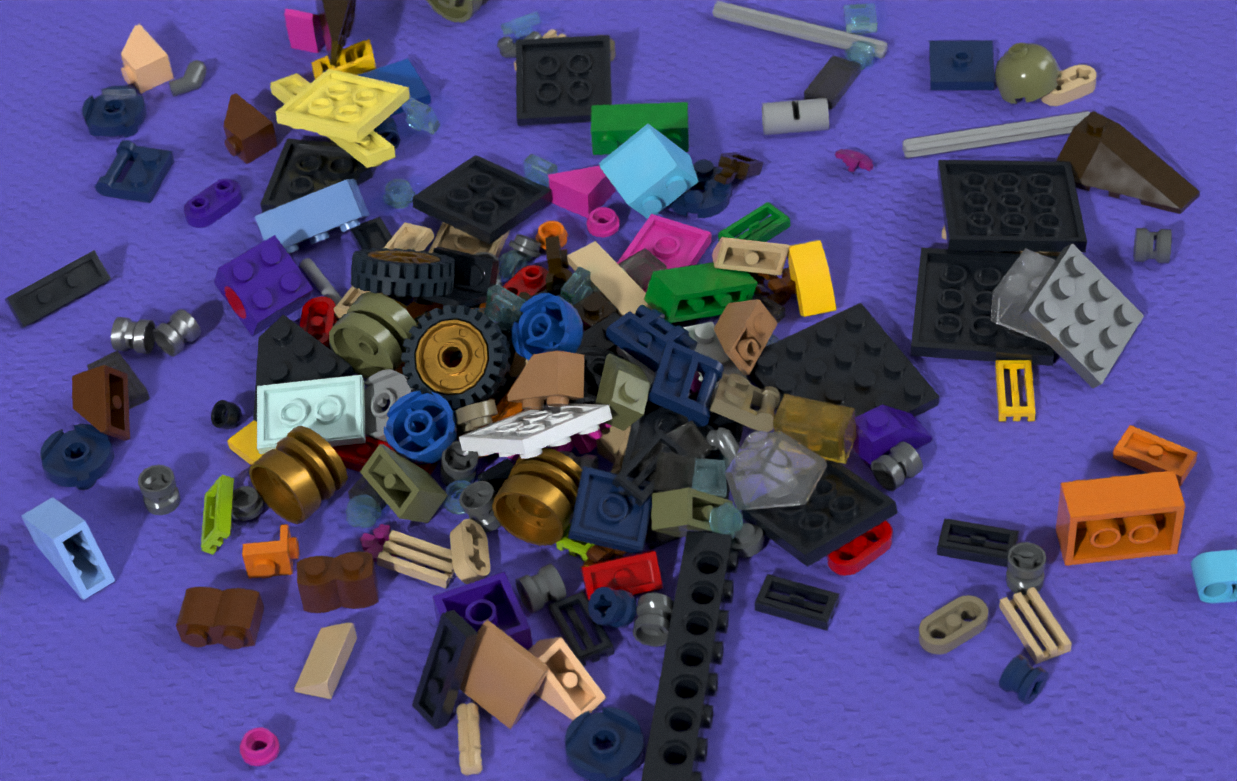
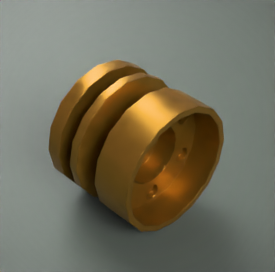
(298, 474)
(538, 497)

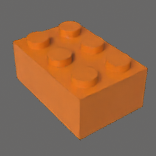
(1119, 517)

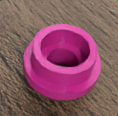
(603, 222)
(256, 739)

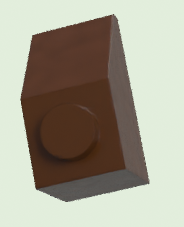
(247, 130)
(103, 400)

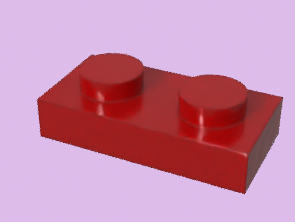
(631, 573)

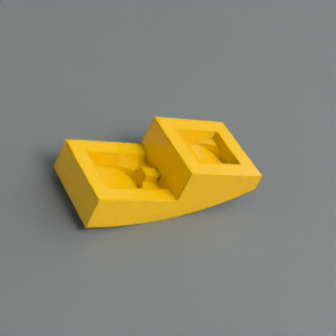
(812, 278)

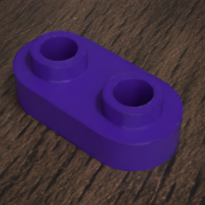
(213, 203)

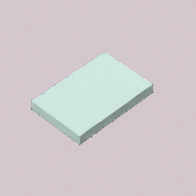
(324, 405)

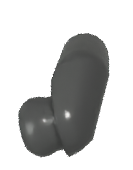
(508, 48)
(191, 80)
(725, 441)

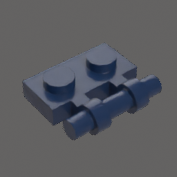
(646, 334)

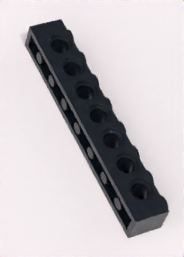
(691, 641)

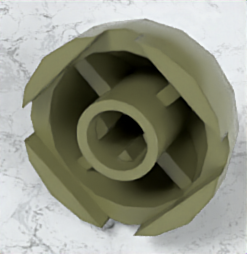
(1026, 72)

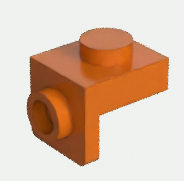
(271, 557)

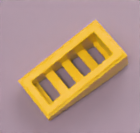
(354, 60)

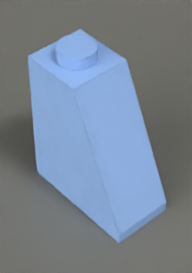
(69, 546)

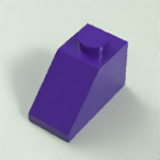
(883, 429)

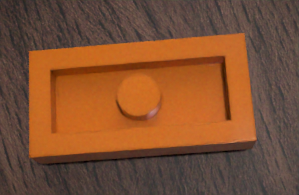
(1154, 453)

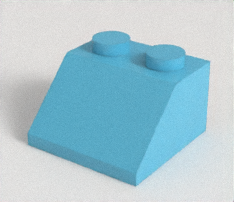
(649, 171)

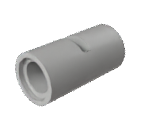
(795, 116)

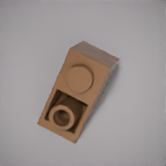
(745, 332)
(549, 379)

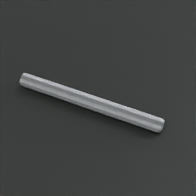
(794, 27)
(991, 135)

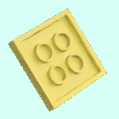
(342, 105)

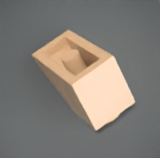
(144, 61)
(566, 682)

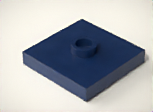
(961, 65)
(607, 515)

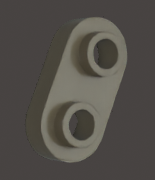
(475, 415)
(951, 627)

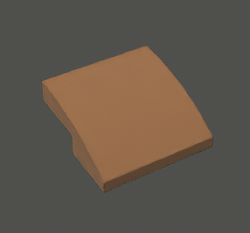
(502, 675)

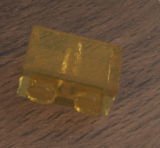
(818, 426)

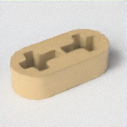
(1073, 84)
(469, 551)

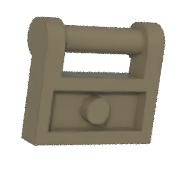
(734, 397)

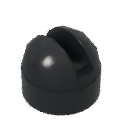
(226, 415)

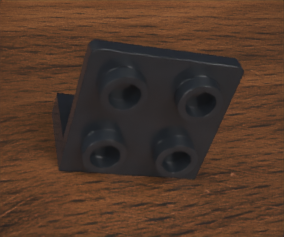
(471, 280)

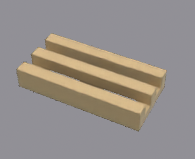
(422, 555)
(1022, 602)

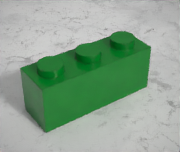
(617, 123)
(697, 291)

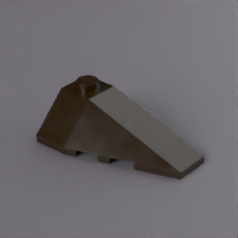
(336, 24)
(1116, 161)

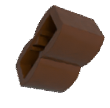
(336, 582)
(220, 617)

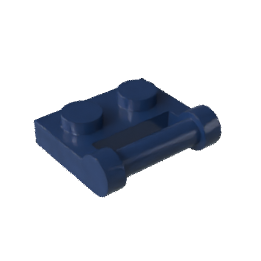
(143, 177)
(674, 380)

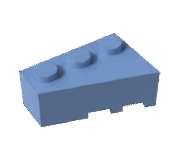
(314, 215)

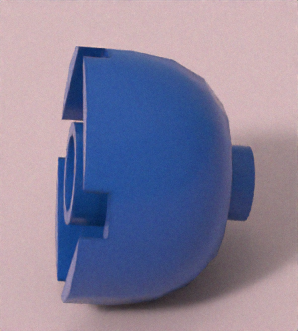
(547, 326)
(421, 427)

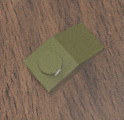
(624, 390)
(403, 485)
(683, 511)

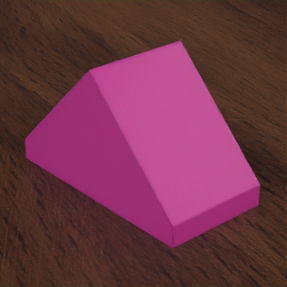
(304, 30)
(580, 189)

